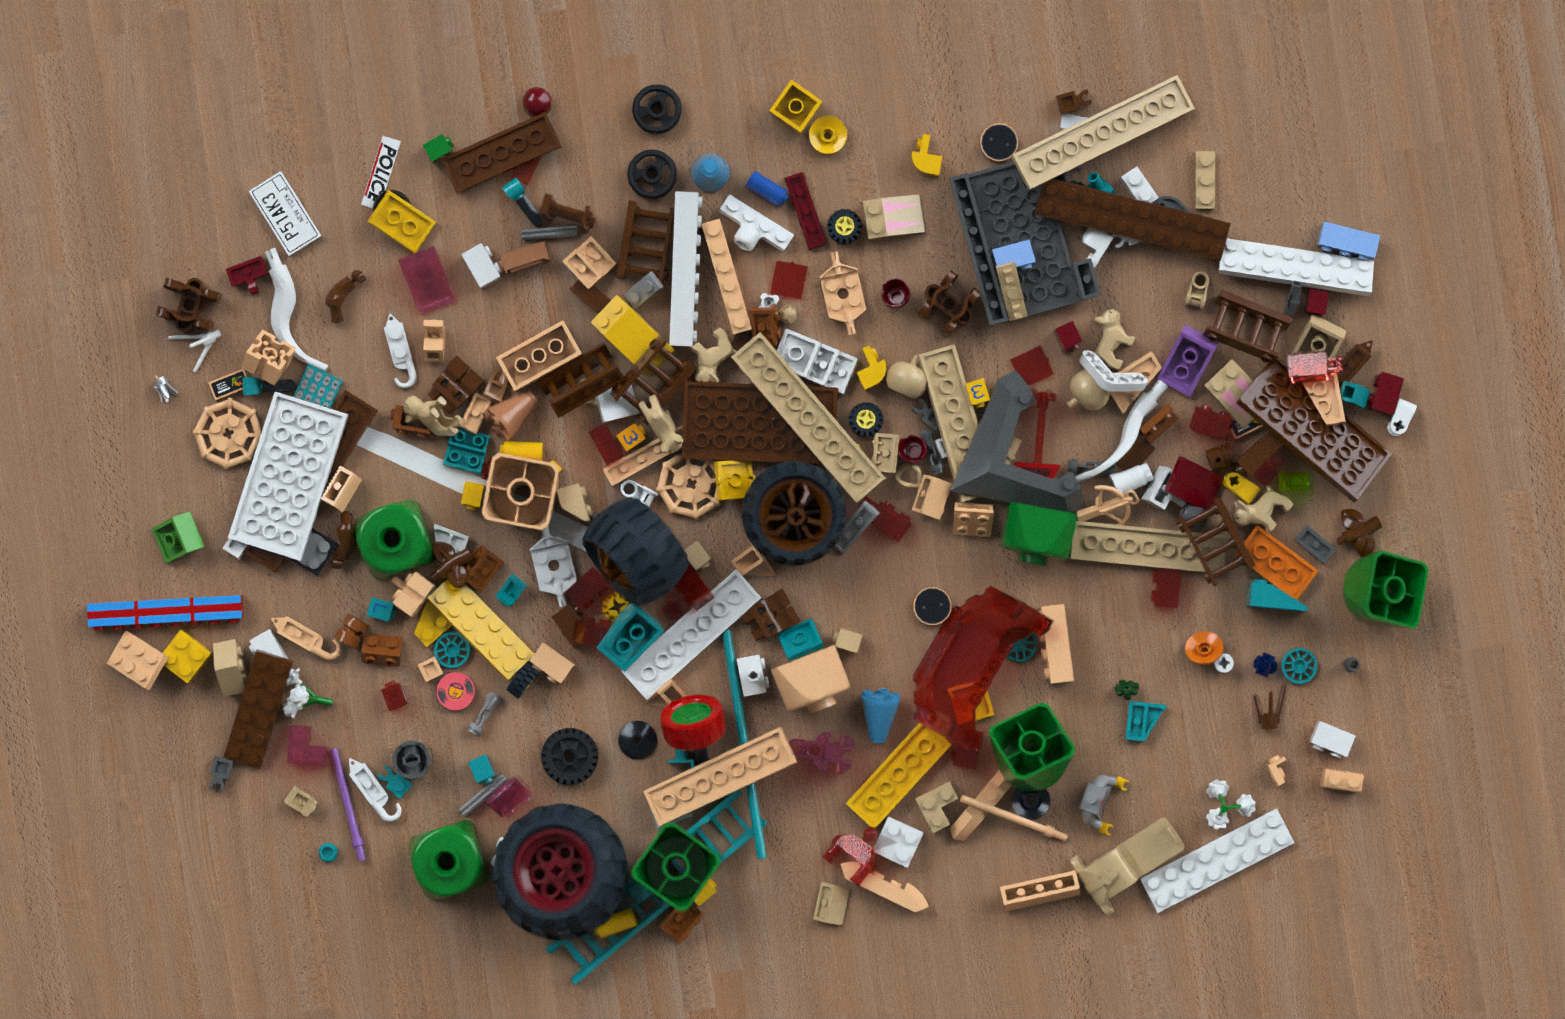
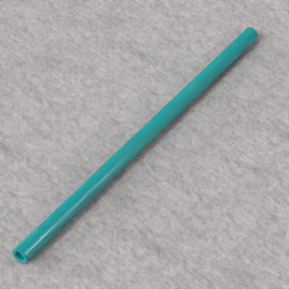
(743, 738)

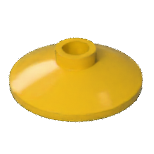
(828, 124)

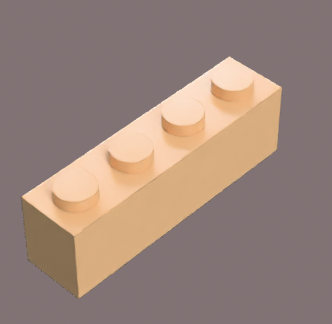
(1040, 891)

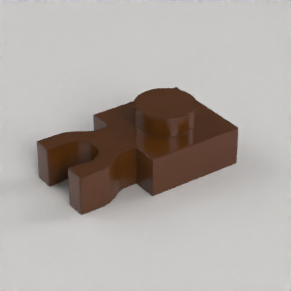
(1070, 102)

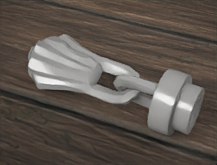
(491, 702)

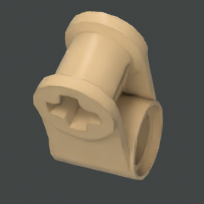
(1197, 292)

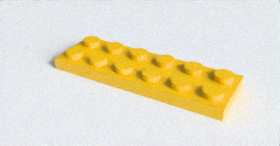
(481, 628)
(897, 774)

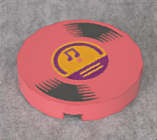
(455, 691)

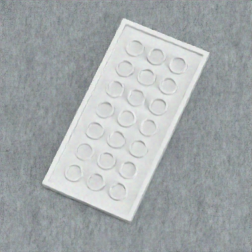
(288, 476)

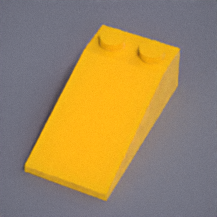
(628, 331)

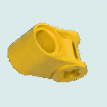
(1243, 489)

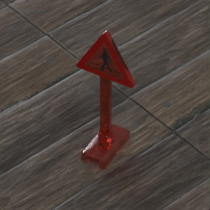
(1037, 466)

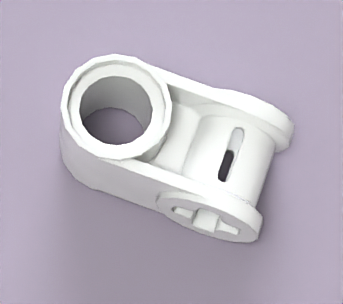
(1403, 414)
(640, 492)

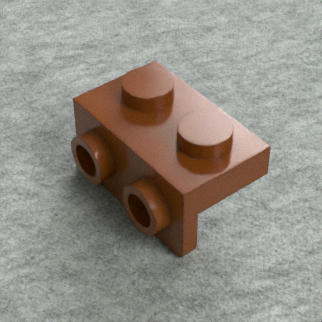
(381, 649)
(680, 923)

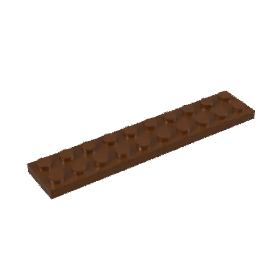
(1132, 218)
(359, 417)

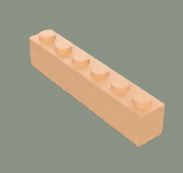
(726, 277)

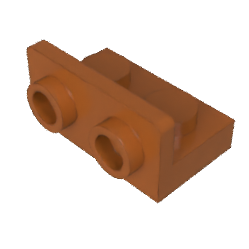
(766, 321)
(1158, 423)
(482, 568)

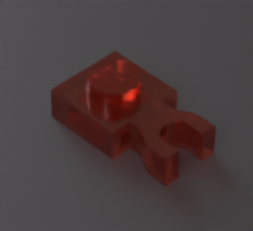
(1267, 470)

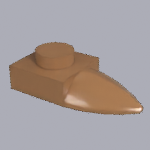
(495, 386)

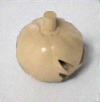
(907, 378)
(1087, 392)

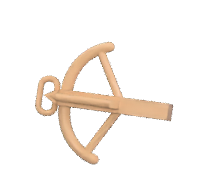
(1103, 508)

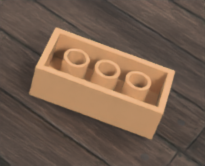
(539, 356)
(1056, 646)

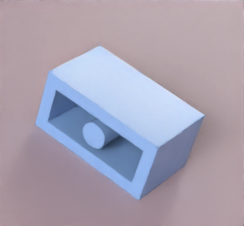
(1018, 252)

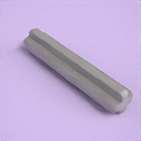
(552, 232)
(482, 795)

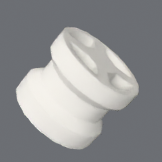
(1220, 664)

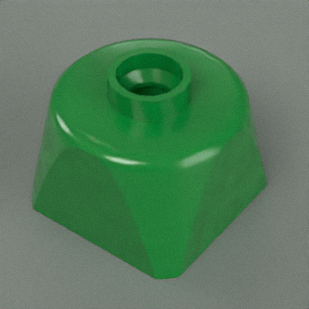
(1038, 533)
(414, 545)
(1386, 590)
(1031, 748)
(463, 844)
(654, 872)

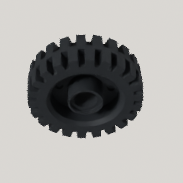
(585, 756)

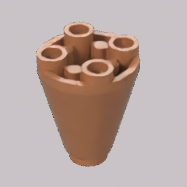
(510, 414)

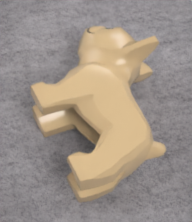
(1112, 337)
(711, 358)
(432, 416)
(662, 425)
(1260, 512)

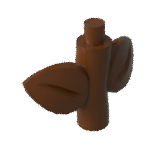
(1358, 531)
(451, 564)

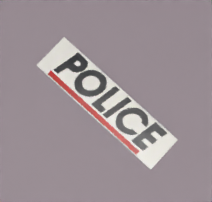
(381, 170)

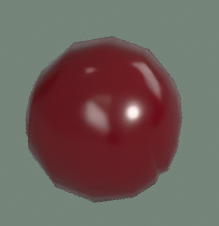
(537, 101)
(895, 293)
(912, 449)

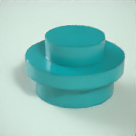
(328, 852)

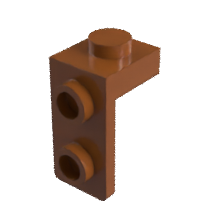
(397, 416)

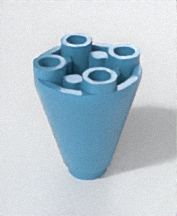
(879, 712)

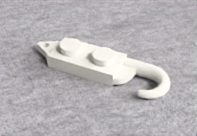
(400, 350)
(372, 789)

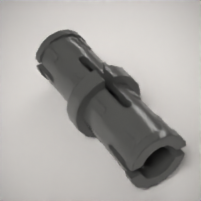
(1293, 298)
(1347, 662)

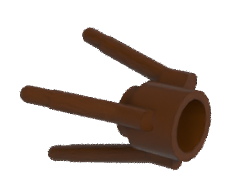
(1269, 720)

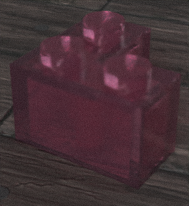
(300, 749)

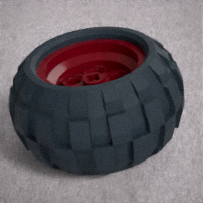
(597, 887)

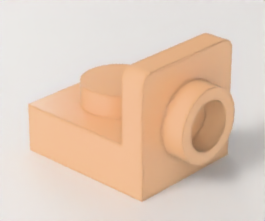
(1276, 773)

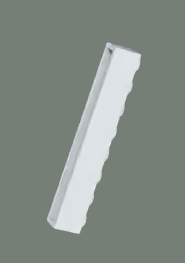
(684, 268)

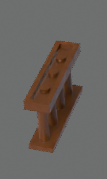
(551, 209)
(628, 249)
(1247, 308)
(671, 383)
(586, 390)
(1234, 542)

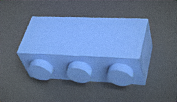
(1348, 241)

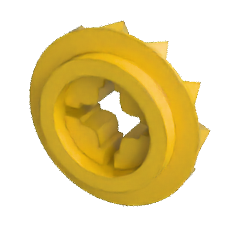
(608, 603)

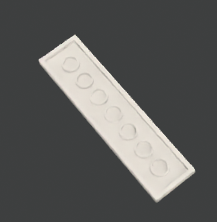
(1291, 264)
(691, 635)
(1217, 860)

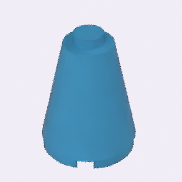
(710, 172)

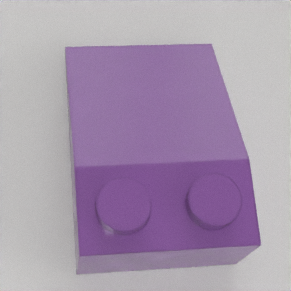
(1187, 361)

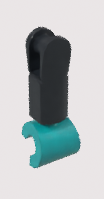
(515, 191)
(254, 386)

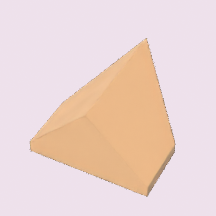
(752, 563)
(665, 695)

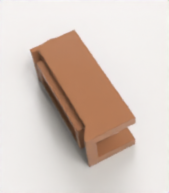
(524, 258)

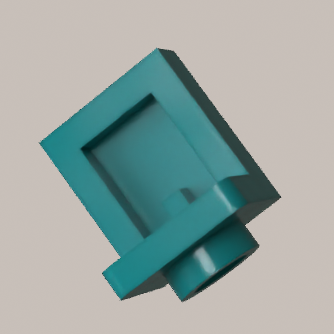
(511, 591)

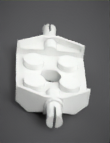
(556, 581)

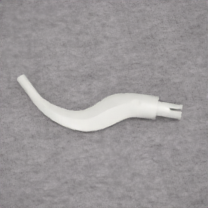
(283, 306)
(1131, 428)

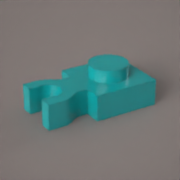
(397, 784)

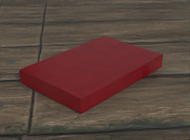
(1193, 483)

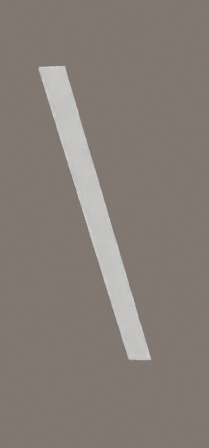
(433, 468)

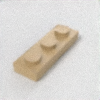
(1205, 180)

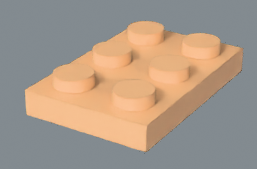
(137, 660)

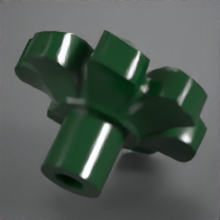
(1126, 689)

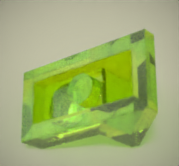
(1294, 481)

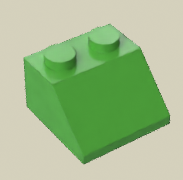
(177, 537)

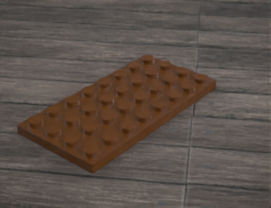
(741, 424)
(1338, 452)

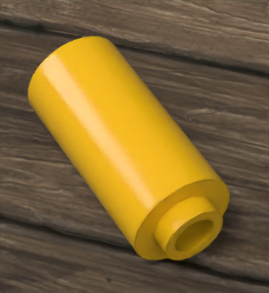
(528, 450)
(617, 923)

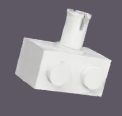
(1155, 491)
(752, 675)

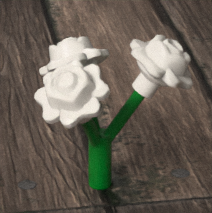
(300, 696)
(1218, 817)

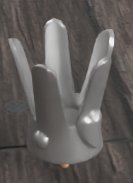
(161, 386)

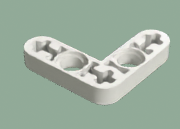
(1108, 380)

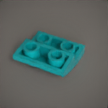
(466, 451)

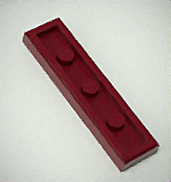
(805, 211)

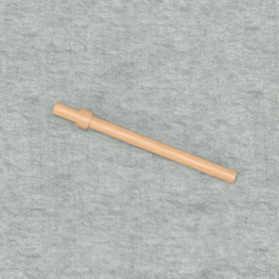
(1048, 831)

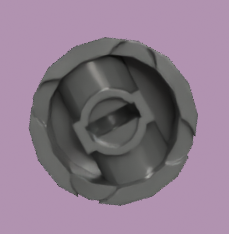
(412, 759)

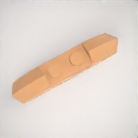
(973, 816)
(907, 897)

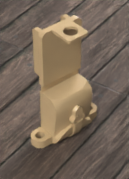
(1128, 862)

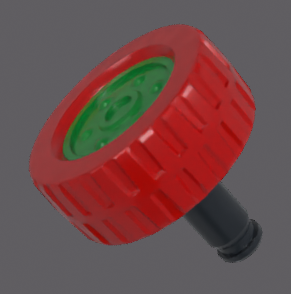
(693, 724)

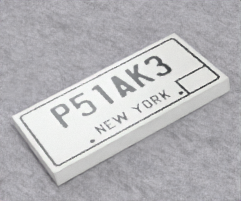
(285, 213)

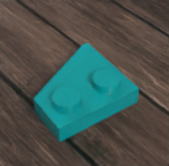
(1142, 719)

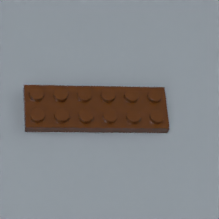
(501, 152)
(258, 709)

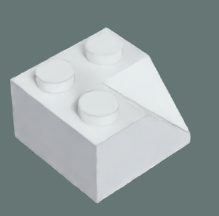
(897, 841)

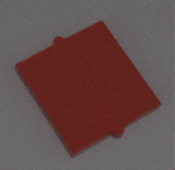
(788, 279)
(1032, 365)

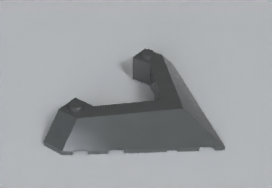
(984, 466)

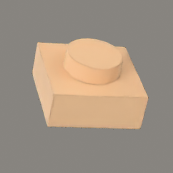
(430, 669)

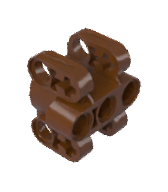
(959, 307)
(182, 313)

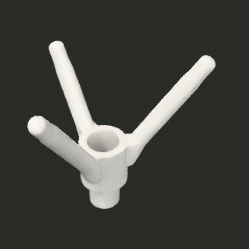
(207, 339)

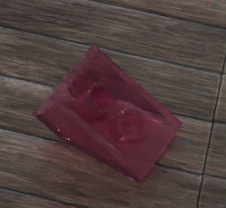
(427, 280)
(509, 796)

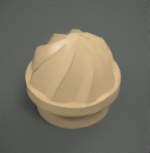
(788, 314)

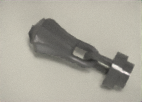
(927, 436)
(1073, 465)

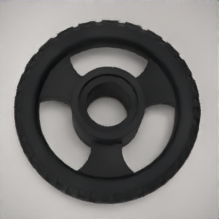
(662, 93)
(659, 189)

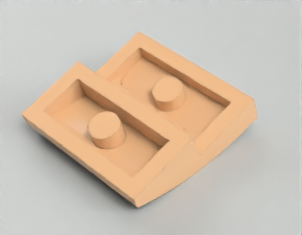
(589, 262)

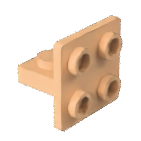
(973, 519)

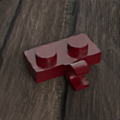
(247, 273)

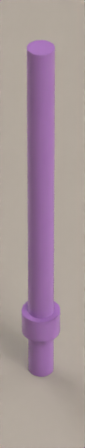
(357, 841)

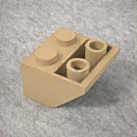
(573, 501)

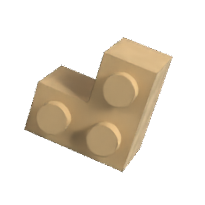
(229, 667)
(931, 803)

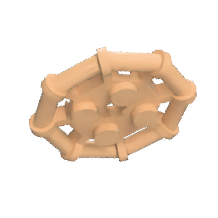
(219, 427)
(686, 494)

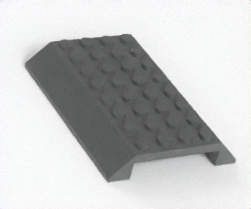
(1001, 211)

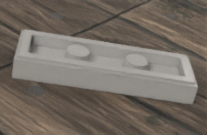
(856, 526)

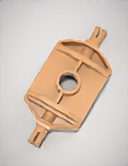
(845, 277)

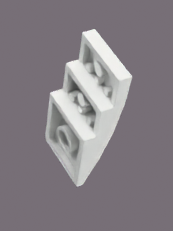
(817, 361)

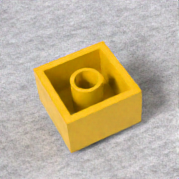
(795, 107)
(186, 656)

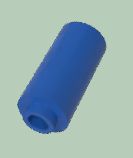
(767, 189)

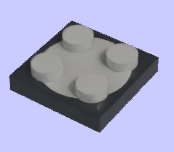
(316, 553)

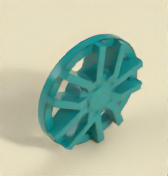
(1021, 646)
(451, 650)
(1299, 665)

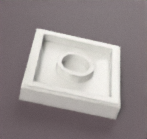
(612, 409)

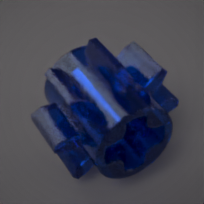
(1265, 664)

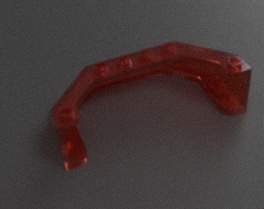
(966, 659)

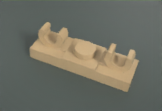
(1011, 291)

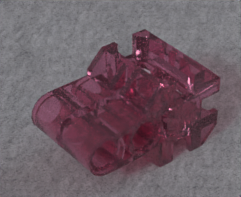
(828, 752)

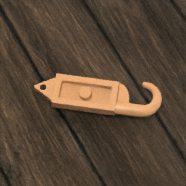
(305, 637)

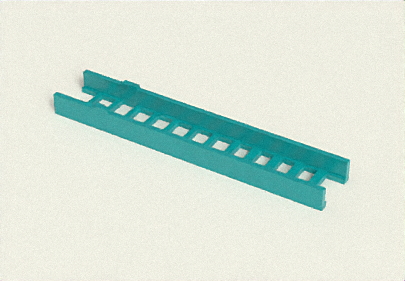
(661, 906)

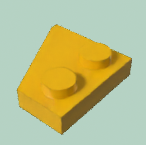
(431, 625)

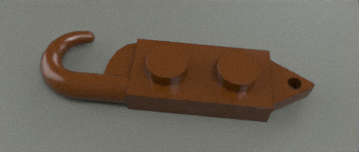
(1354, 361)

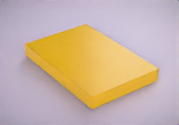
(401, 221)

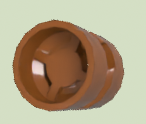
(351, 631)

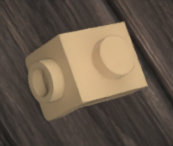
(301, 801)

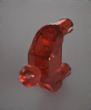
(858, 849)

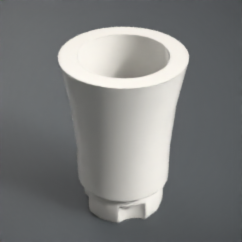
(1131, 478)

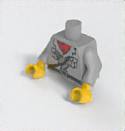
(1096, 799)

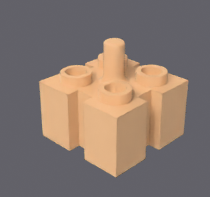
(268, 357)
(412, 592)

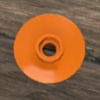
(1204, 641)

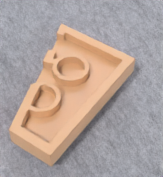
(1145, 365)
(1327, 399)

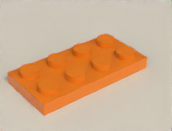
(1278, 563)

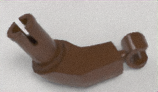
(338, 292)
(347, 538)

